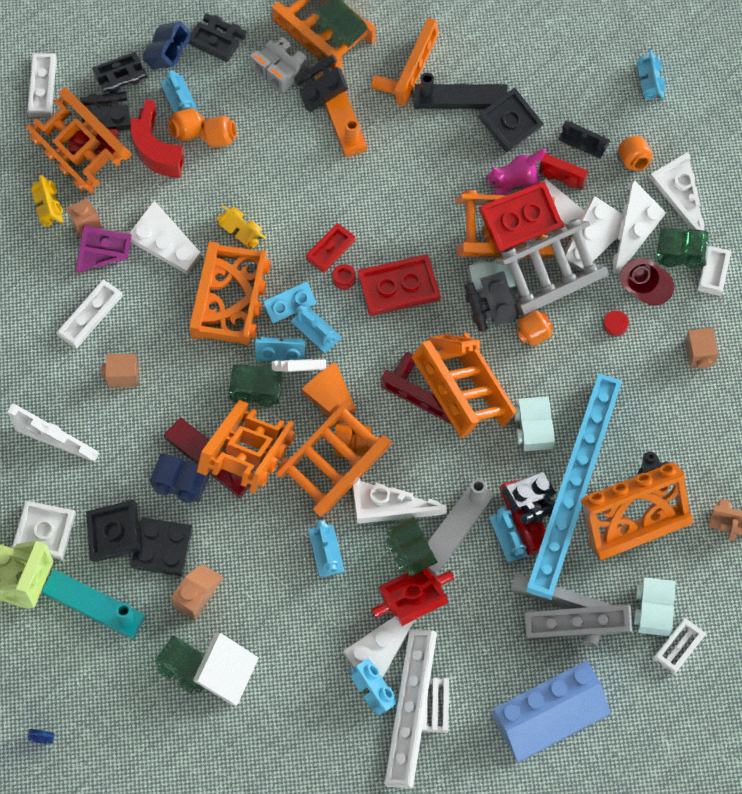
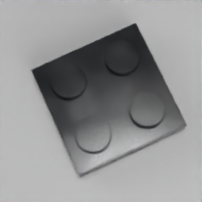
(510, 120)
(113, 531)
(162, 547)

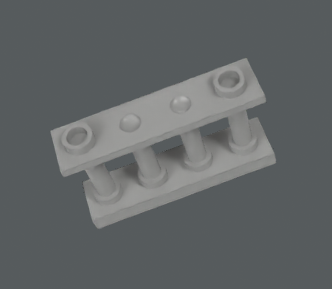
(570, 282)

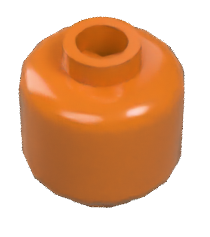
(186, 124)
(218, 131)
(635, 153)
(534, 328)

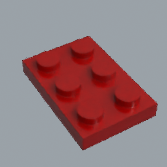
(520, 217)
(398, 285)

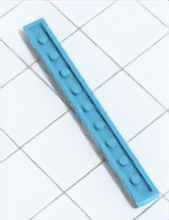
(574, 487)

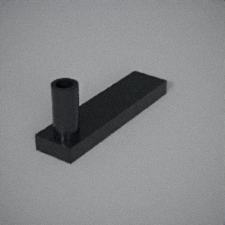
(456, 95)

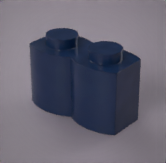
(167, 45)
(178, 478)

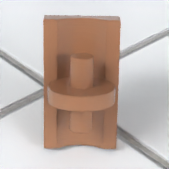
(726, 519)

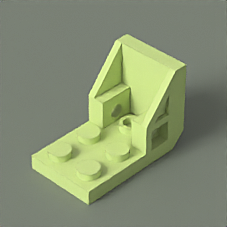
(24, 572)

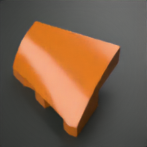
(327, 390)

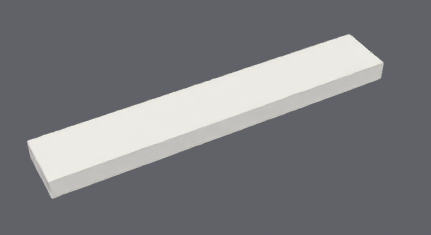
(410, 709)

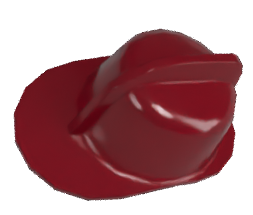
(647, 281)

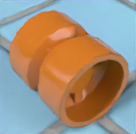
(351, 439)

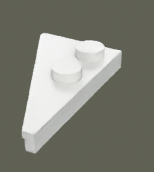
(678, 187)
(639, 219)
(49, 433)
(382, 503)
(379, 645)

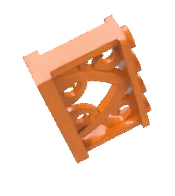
(214, 266)
(649, 527)

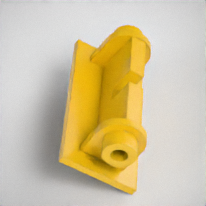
(45, 192)
(248, 231)

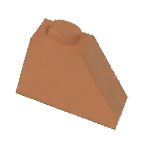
(195, 591)

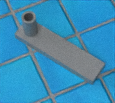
(459, 523)
(564, 599)
(578, 621)

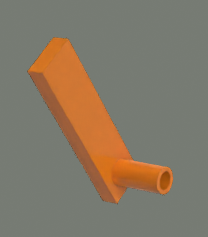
(413, 67)
(345, 125)

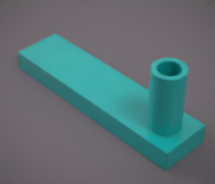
(93, 604)

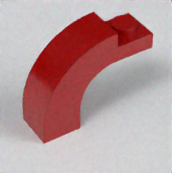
(156, 155)

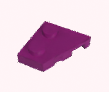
(101, 247)

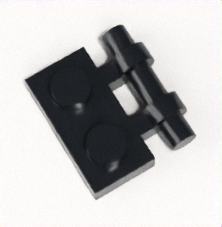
(215, 42)
(119, 72)
(324, 88)
(111, 117)
(498, 297)
(527, 493)

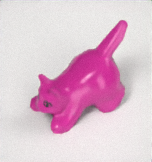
(519, 172)

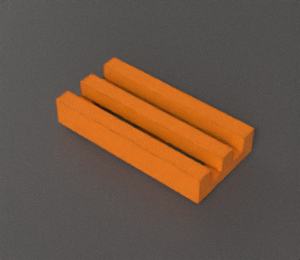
(454, 343)

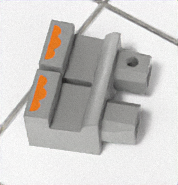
(277, 65)

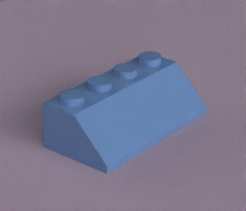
(551, 711)

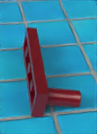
(399, 386)
(191, 444)

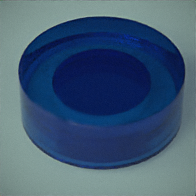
(40, 736)

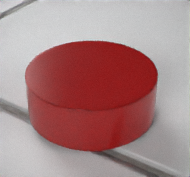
(344, 276)
(616, 323)

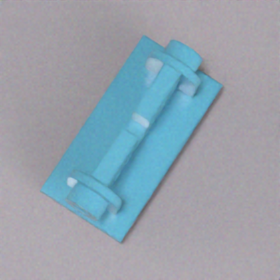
(650, 68)
(177, 92)
(287, 302)
(315, 328)
(274, 350)
(508, 535)
(326, 549)
(367, 676)

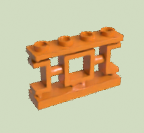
(91, 128)
(243, 460)

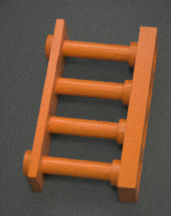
(314, 42)
(471, 245)
(452, 398)
(341, 482)

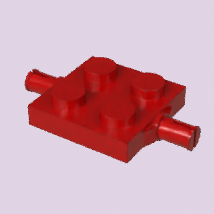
(413, 596)

